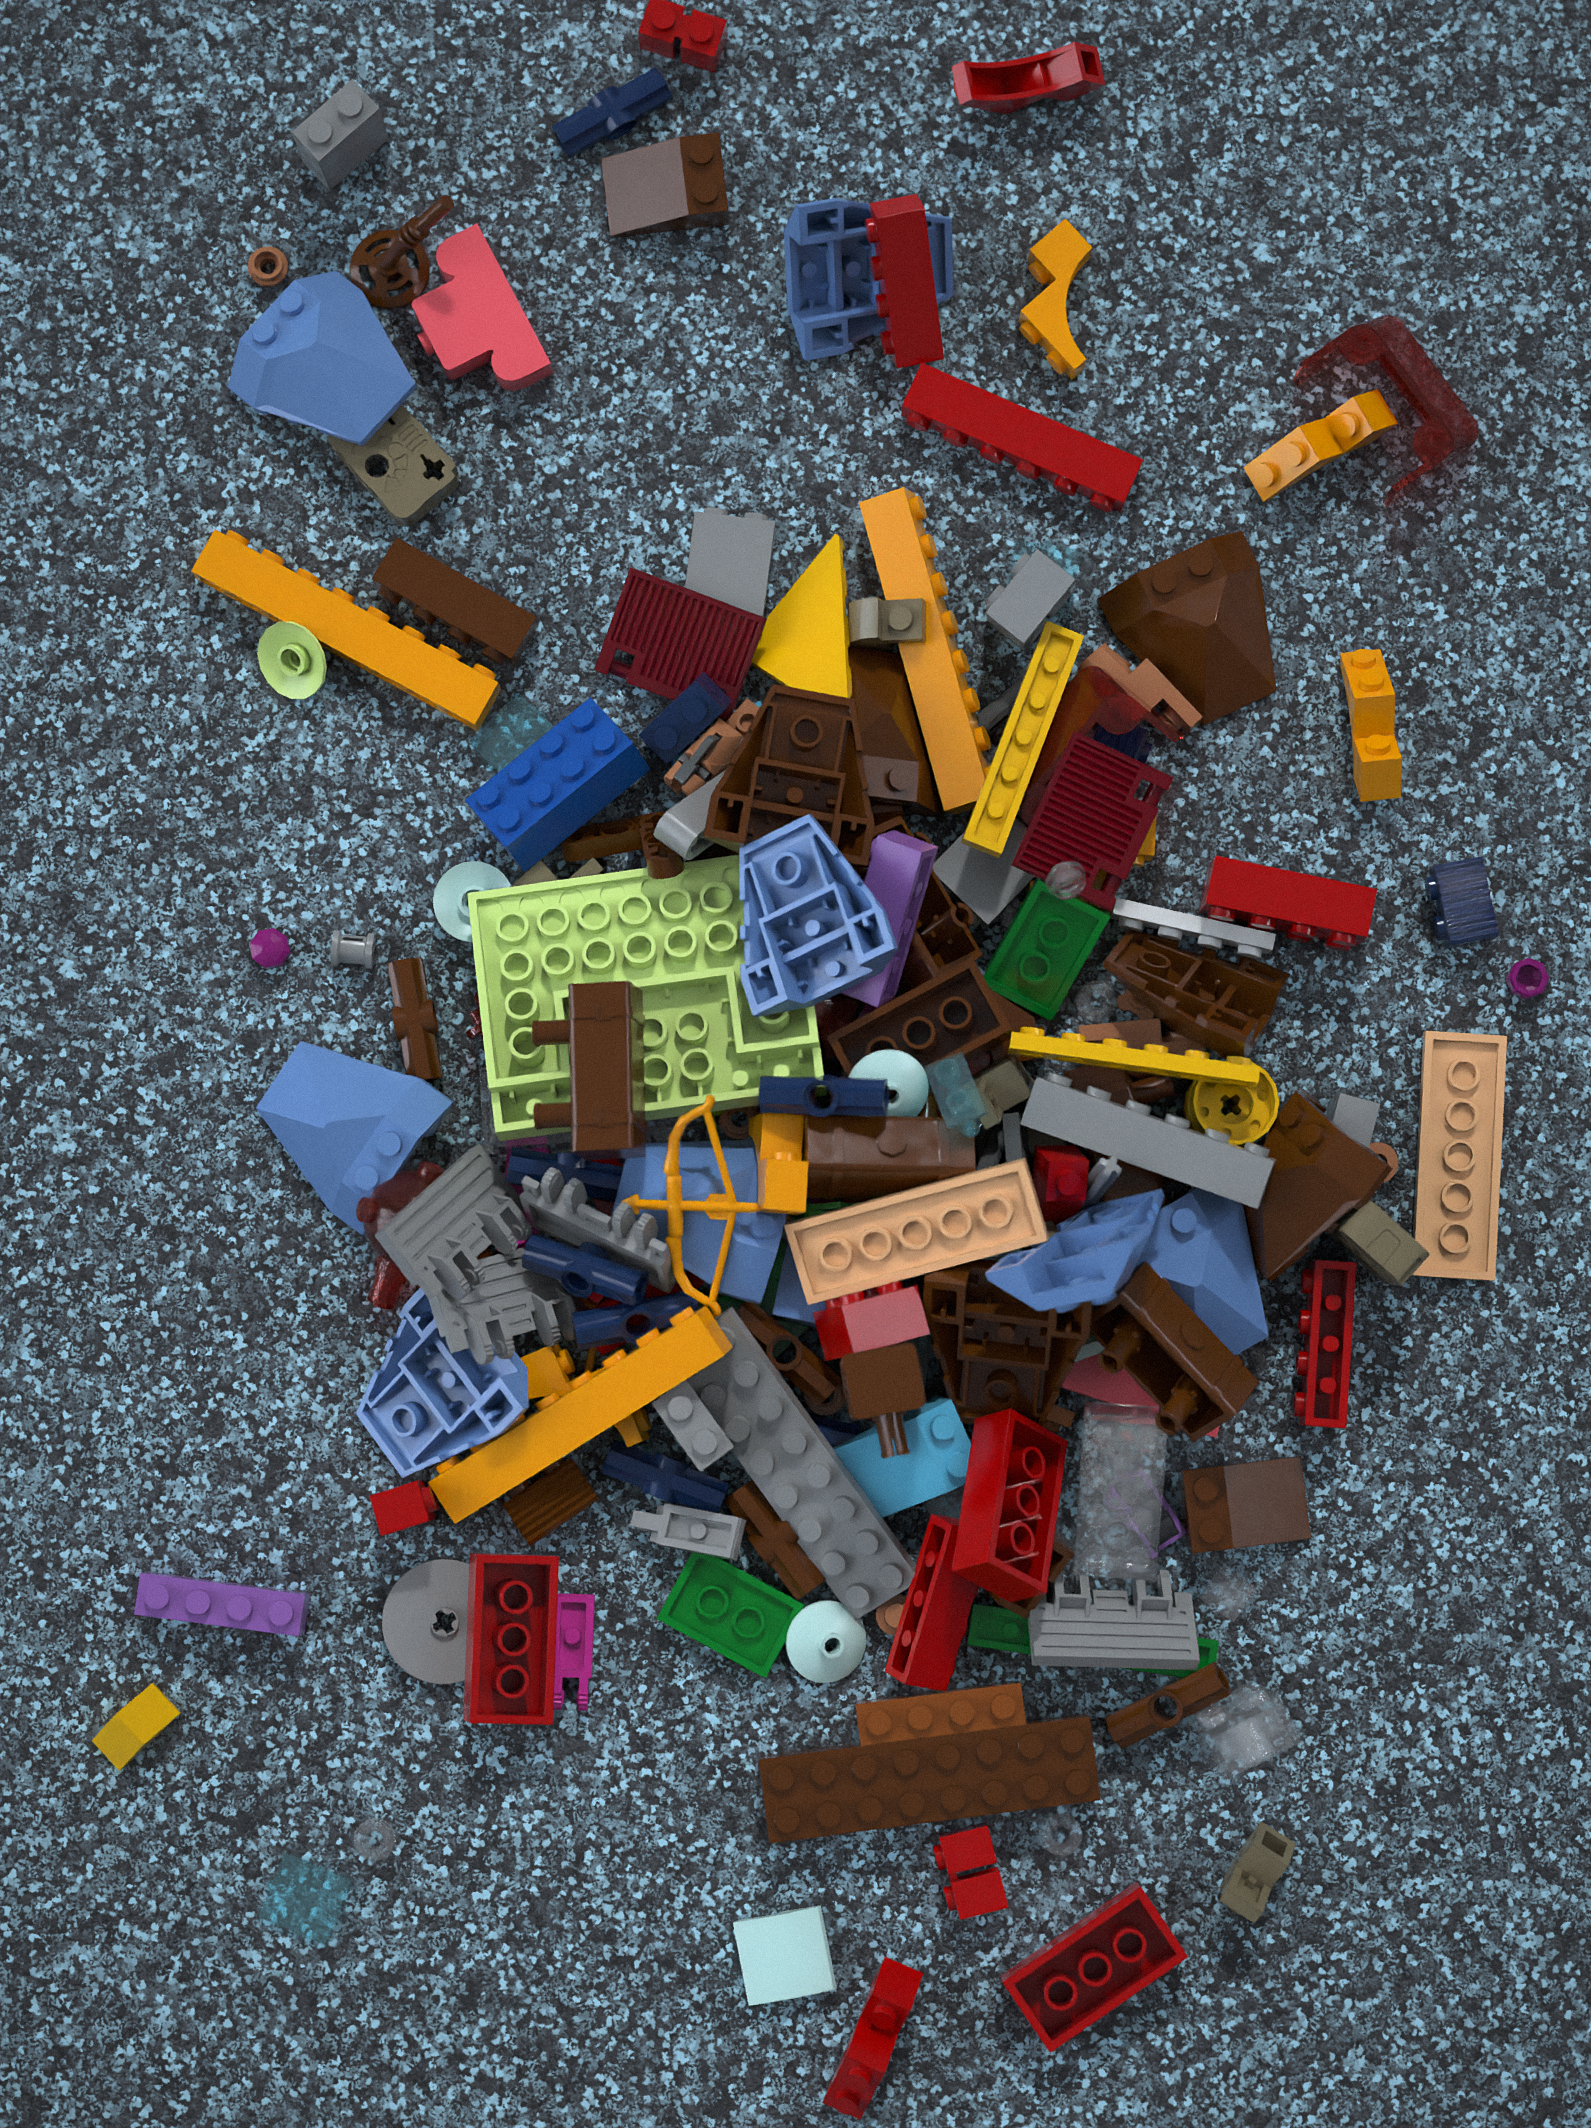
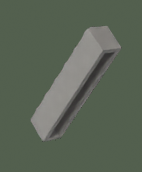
(1148, 1141)

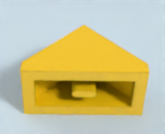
(135, 1726)

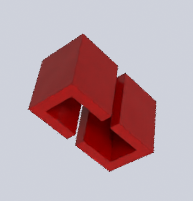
(701, 34)
(404, 1507)
(976, 1891)

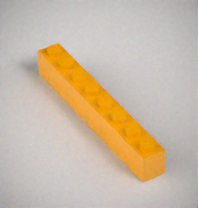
(346, 629)
(936, 666)
(581, 1413)

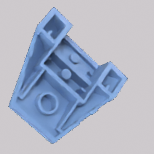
(832, 275)
(322, 361)
(806, 921)
(348, 1122)
(754, 1235)
(1085, 1258)
(1208, 1259)
(437, 1402)

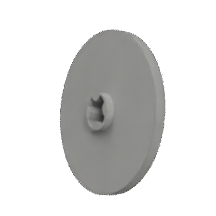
(410, 1619)

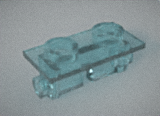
(956, 1094)

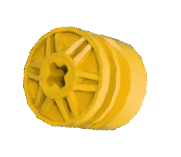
(1253, 1108)

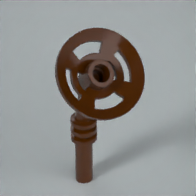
(393, 261)

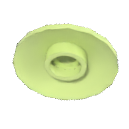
(292, 660)

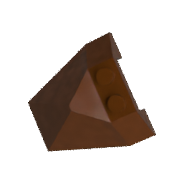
(1200, 624)
(891, 734)
(792, 763)
(1197, 994)
(1312, 1184)
(996, 1346)

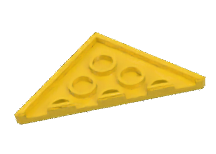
(809, 631)

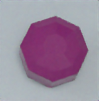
(270, 948)
(1527, 978)

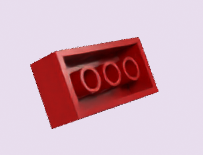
(1287, 902)
(1010, 1506)
(511, 1638)
(1093, 1966)

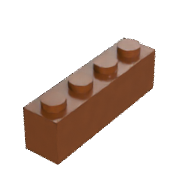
(940, 1713)

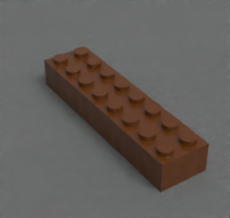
(929, 1779)

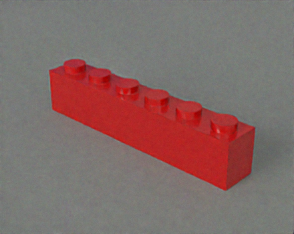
(1020, 438)

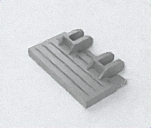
(563, 1215)
(453, 1223)
(503, 1309)
(1113, 1632)

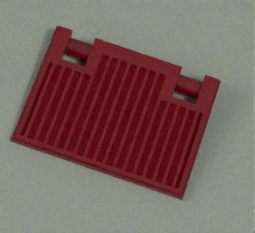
(678, 638)
(1092, 816)

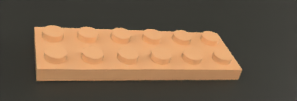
(1459, 1154)
(916, 1231)

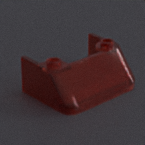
(1447, 423)
(1087, 699)

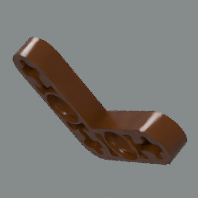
(621, 837)

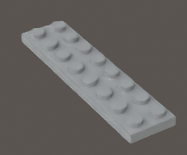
(802, 1474)

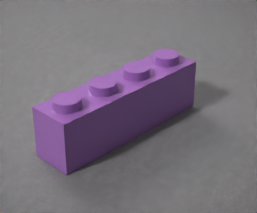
(898, 881)
(222, 1603)

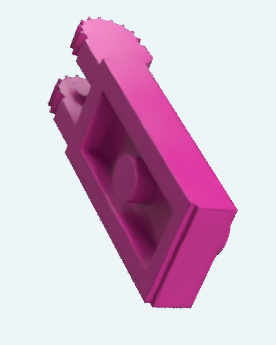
(574, 1646)

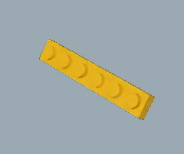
(1022, 739)
(1150, 1060)

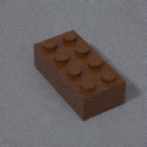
(929, 1022)

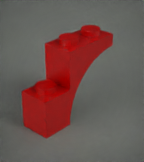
(1013, 84)
(873, 2038)

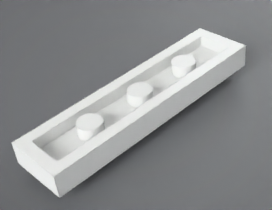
(1208, 931)

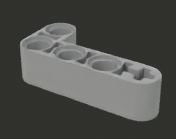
(685, 822)

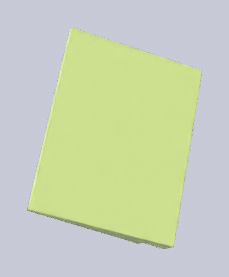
(667, 939)

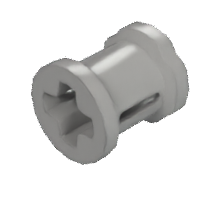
(353, 949)

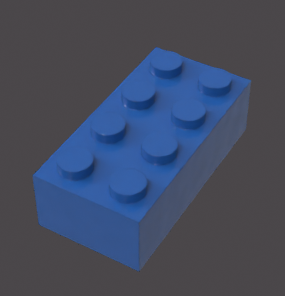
(558, 784)

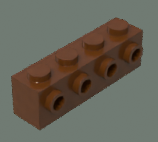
(455, 602)

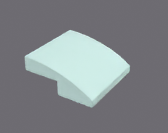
(784, 1955)

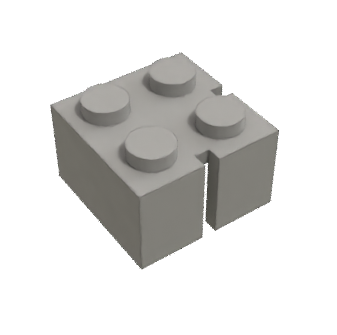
(1034, 592)

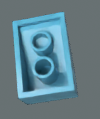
(932, 1468)

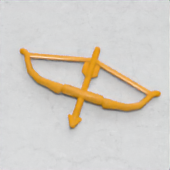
(716, 1205)

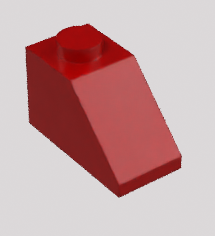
(1059, 1180)

